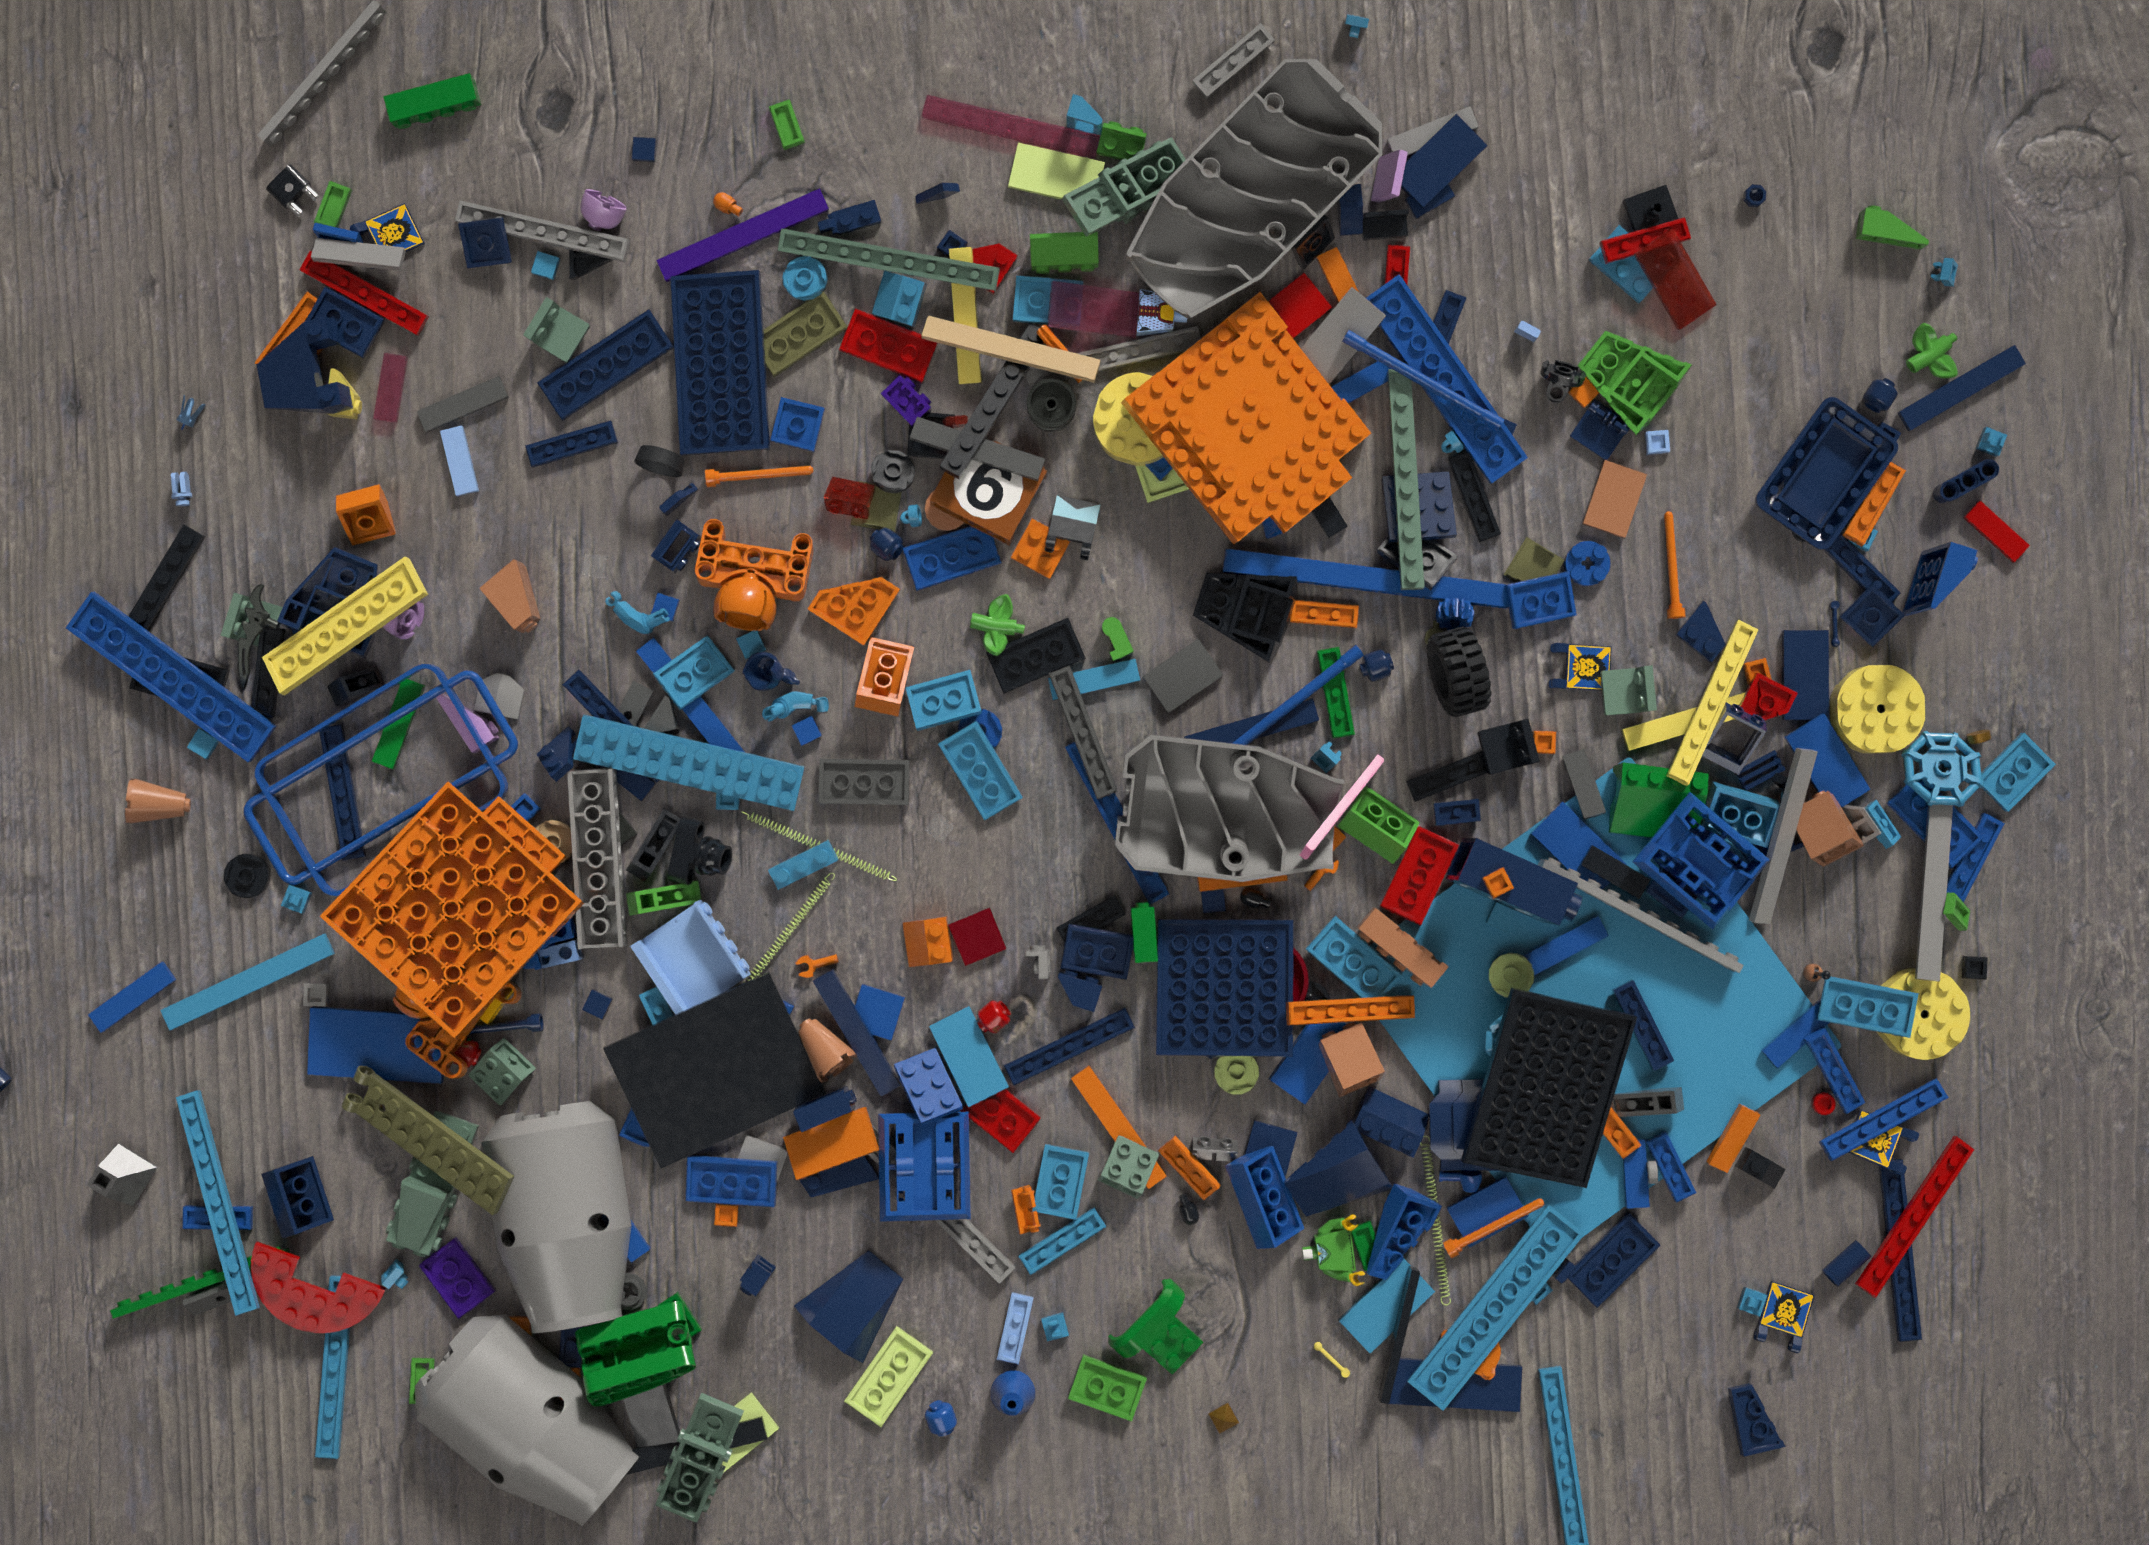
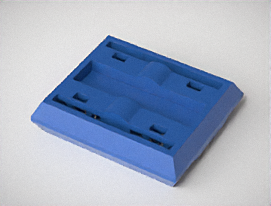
(1701, 861)
(924, 1168)

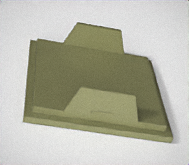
(882, 511)
(1532, 562)

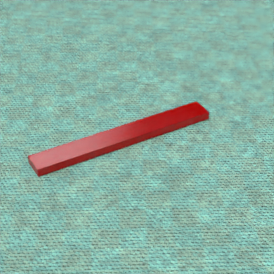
(1914, 1216)

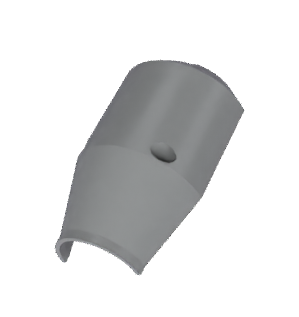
(1197, 807)
(563, 1182)
(504, 1416)

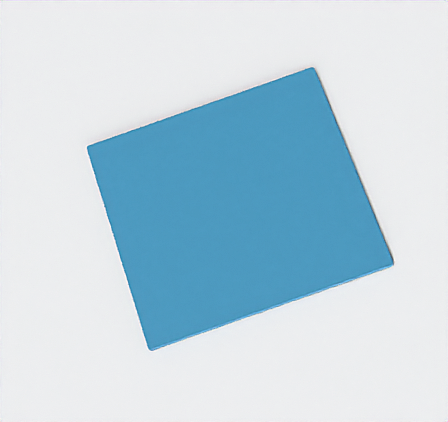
(1704, 1011)

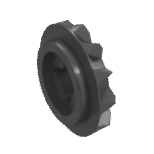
(639, 1288)

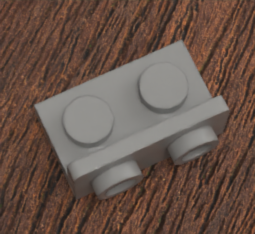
(1042, 964)

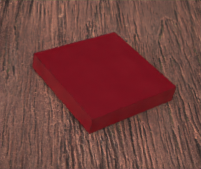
(977, 936)

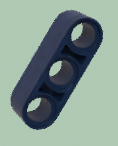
(1975, 478)

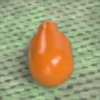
(726, 204)

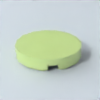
(1509, 972)
(1236, 1073)

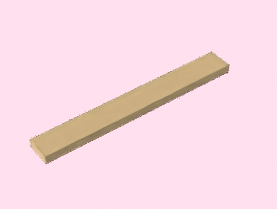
(1011, 349)

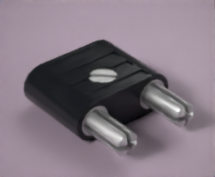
(289, 187)

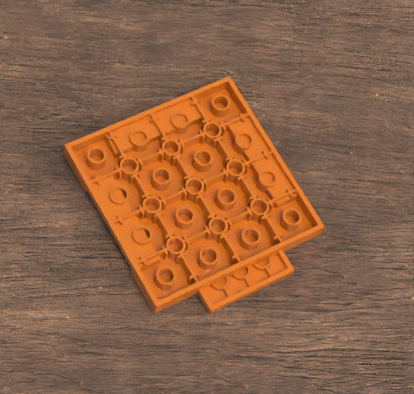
(1249, 423)
(456, 905)

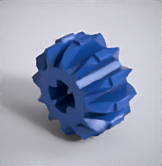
(1454, 613)

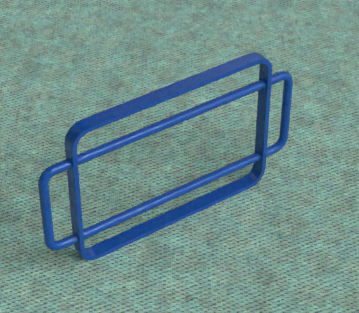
(268, 792)

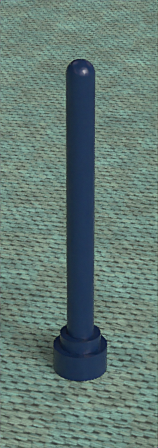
(532, 1023)

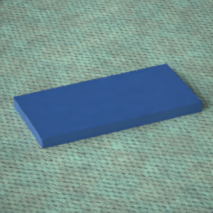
(370, 1038)

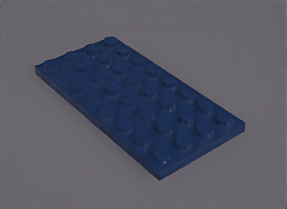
(720, 362)

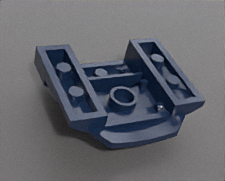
(1451, 1120)

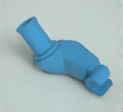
(636, 620)
(788, 703)

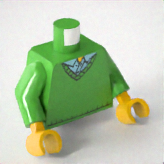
(1335, 1250)

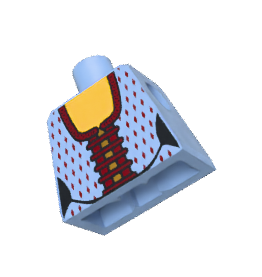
(1155, 315)

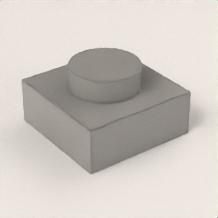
(315, 994)

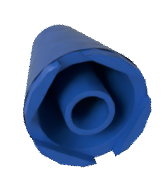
(1013, 1393)

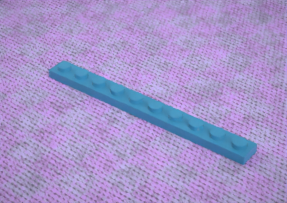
(217, 1203)

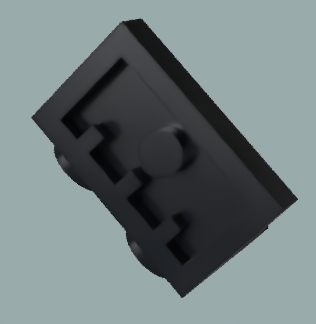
(1508, 746)

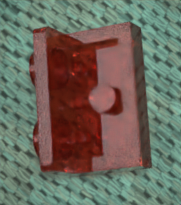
(849, 497)

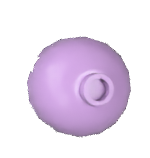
(600, 210)
(405, 623)

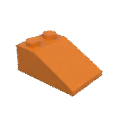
(884, 676)

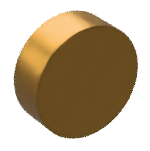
(1979, 736)

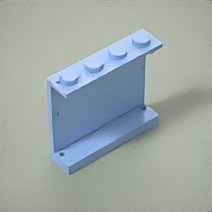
(691, 958)

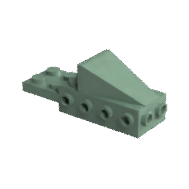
(1124, 189)
(426, 1200)
(699, 1458)

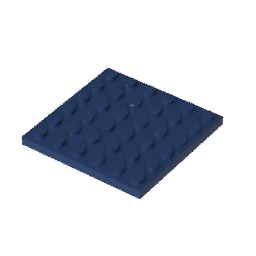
(1224, 988)

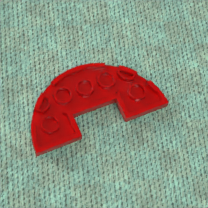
(307, 1305)

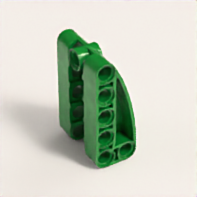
(634, 1353)

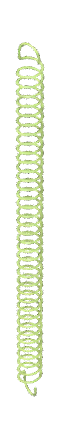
(810, 840)
(790, 926)
(1436, 1220)

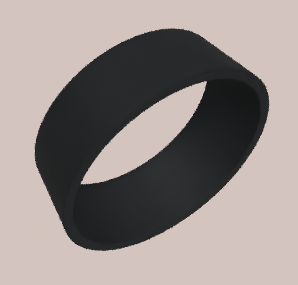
(660, 461)

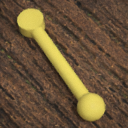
(1344, 1371)

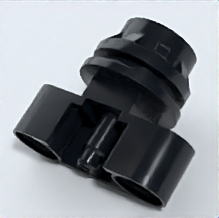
(697, 854)

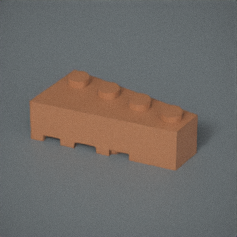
(1402, 948)

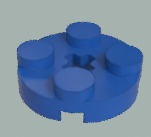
(1578, 572)

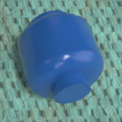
(940, 1418)

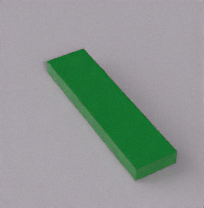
(1336, 696)
(394, 735)

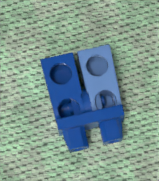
(553, 954)

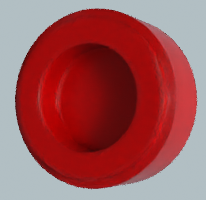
(1823, 1103)

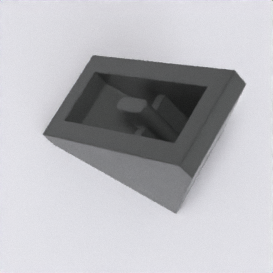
(664, 717)

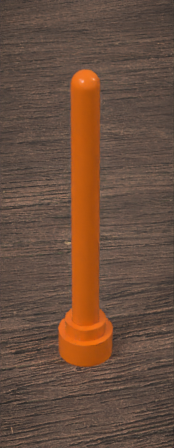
(715, 477)
(1675, 608)
(1455, 1246)

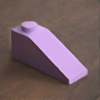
(485, 728)

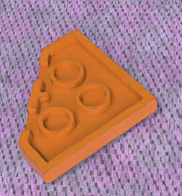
(855, 606)

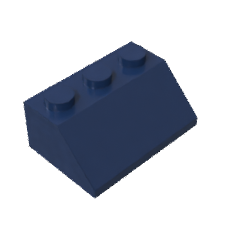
(1390, 1121)
(297, 1197)

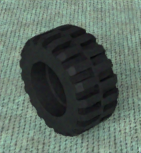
(1459, 671)

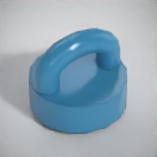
(1454, 441)
(914, 514)

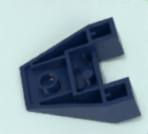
(292, 372)
(327, 586)

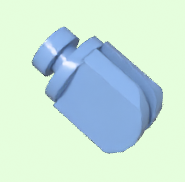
(181, 488)

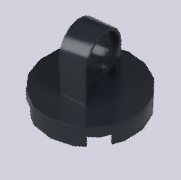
(1561, 375)

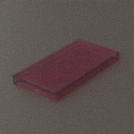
(1093, 309)

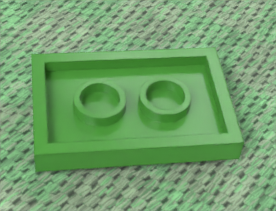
(1107, 1387)

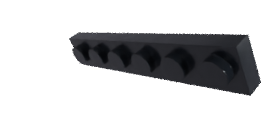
(166, 576)

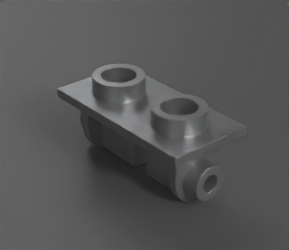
(1225, 1148)

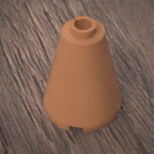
(153, 802)
(824, 1049)

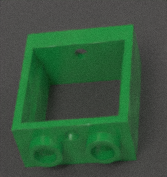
(1144, 933)

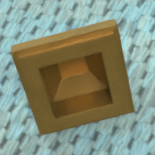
(1223, 1418)

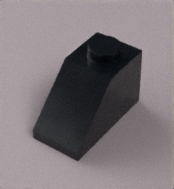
(355, 685)
(1760, 1167)

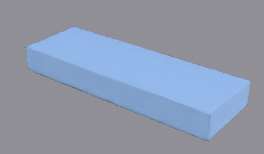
(459, 460)
(1015, 1328)

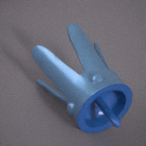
(184, 416)

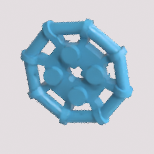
(1936, 779)

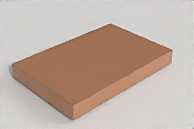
(1614, 499)

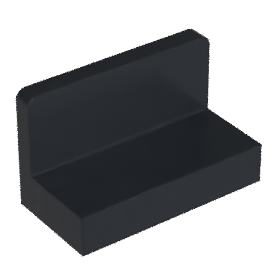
(1385, 224)

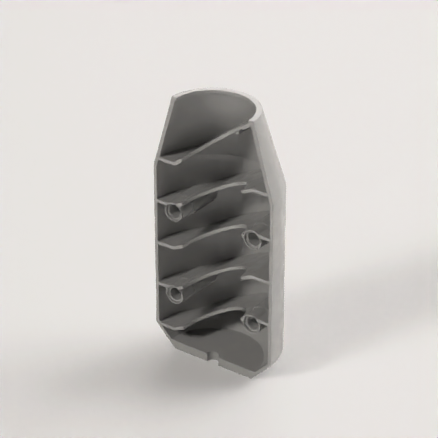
(1268, 177)

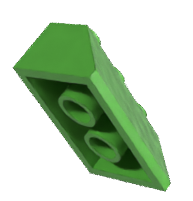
(1064, 252)
(1379, 824)

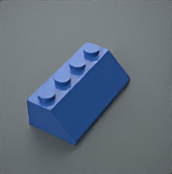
(1264, 1198)

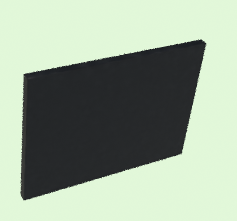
(714, 1070)
(1548, 1088)

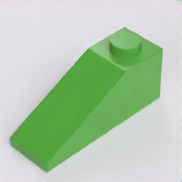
(1885, 228)
(663, 898)

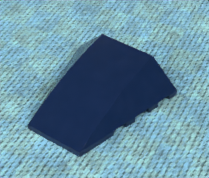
(1337, 1174)
(852, 1304)

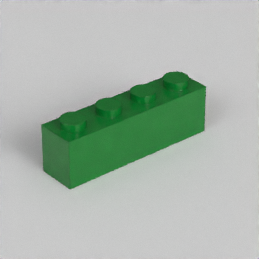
(432, 101)

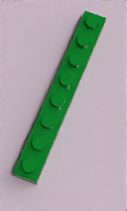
(169, 1291)

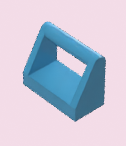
(1083, 116)

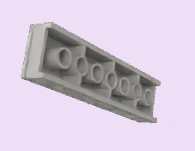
(597, 857)

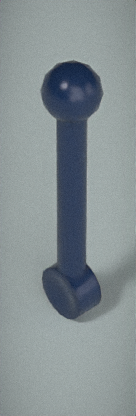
(1834, 605)

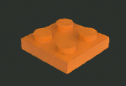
(1032, 551)

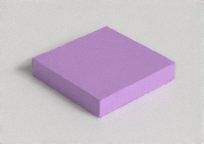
(1389, 176)

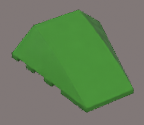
(1632, 378)

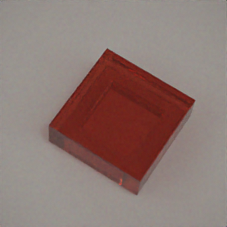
(955, 421)

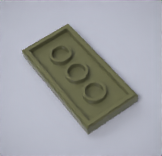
(801, 333)

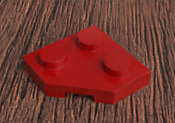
(995, 256)
(1767, 698)

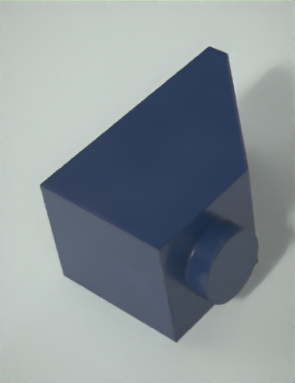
(1351, 211)

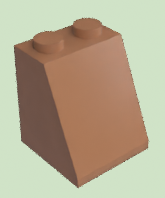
(513, 596)
(1826, 829)
(1351, 1058)

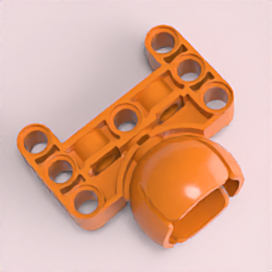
(748, 587)
(429, 1028)

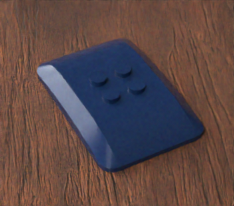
(1826, 473)

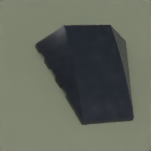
(1248, 609)

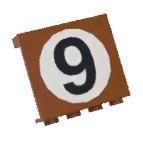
(987, 499)

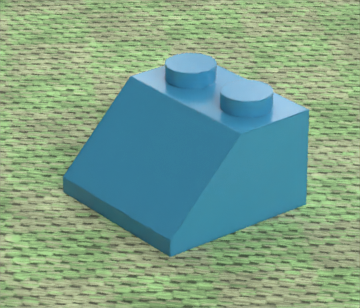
(899, 298)

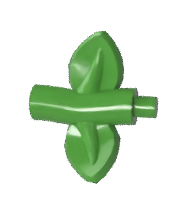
(1932, 352)
(997, 624)

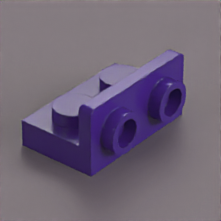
(906, 400)

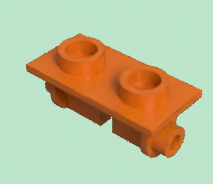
(1023, 1203)

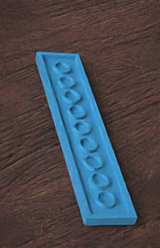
(688, 762)
(1495, 1307)

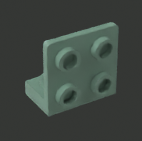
(556, 330)
(236, 614)
(1628, 690)
(501, 1071)
(1128, 1167)

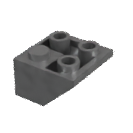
(122, 1175)

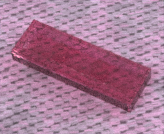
(390, 388)

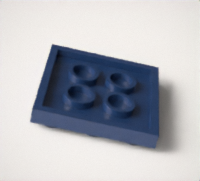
(1435, 506)

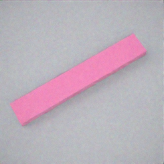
(1341, 807)

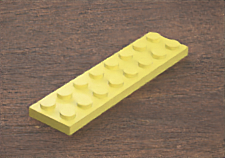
(344, 625)

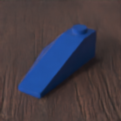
(1401, 1223)

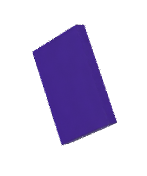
(457, 1278)

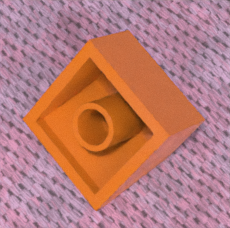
(365, 514)
(928, 942)

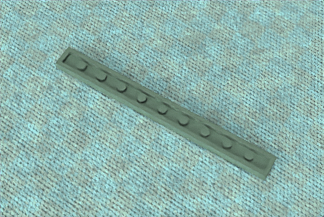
(888, 259)
(1405, 481)

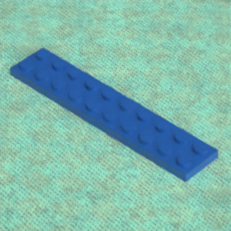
(1428, 352)
(171, 676)

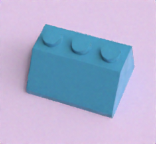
(1744, 811)

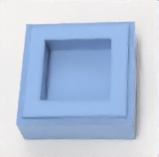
(1527, 331)
(1657, 442)

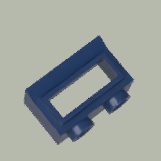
(690, 546)
(756, 1276)

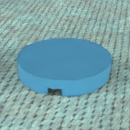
(805, 278)

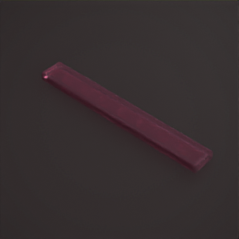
(1010, 126)

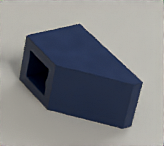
(1080, 991)

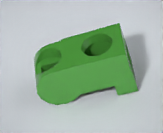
(1113, 629)

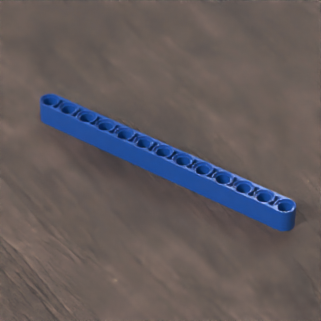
(1361, 578)

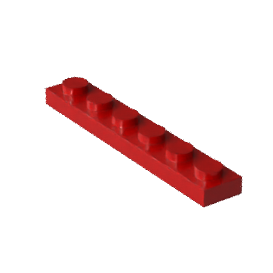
(365, 294)

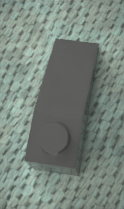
(1649, 1102)

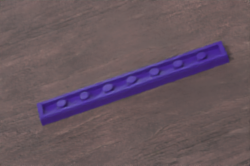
(743, 235)

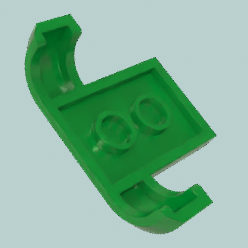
(1160, 1331)

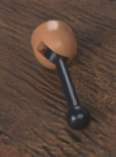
(1810, 973)

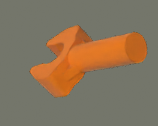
(1318, 874)
(814, 964)

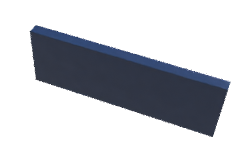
(605, 365)
(1496, 1394)

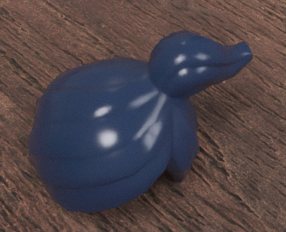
(766, 672)

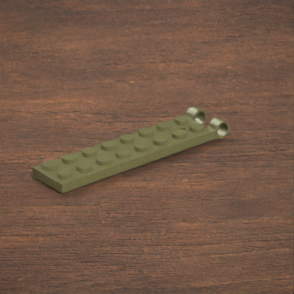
(429, 1141)

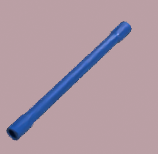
(1483, 415)
(1344, 661)

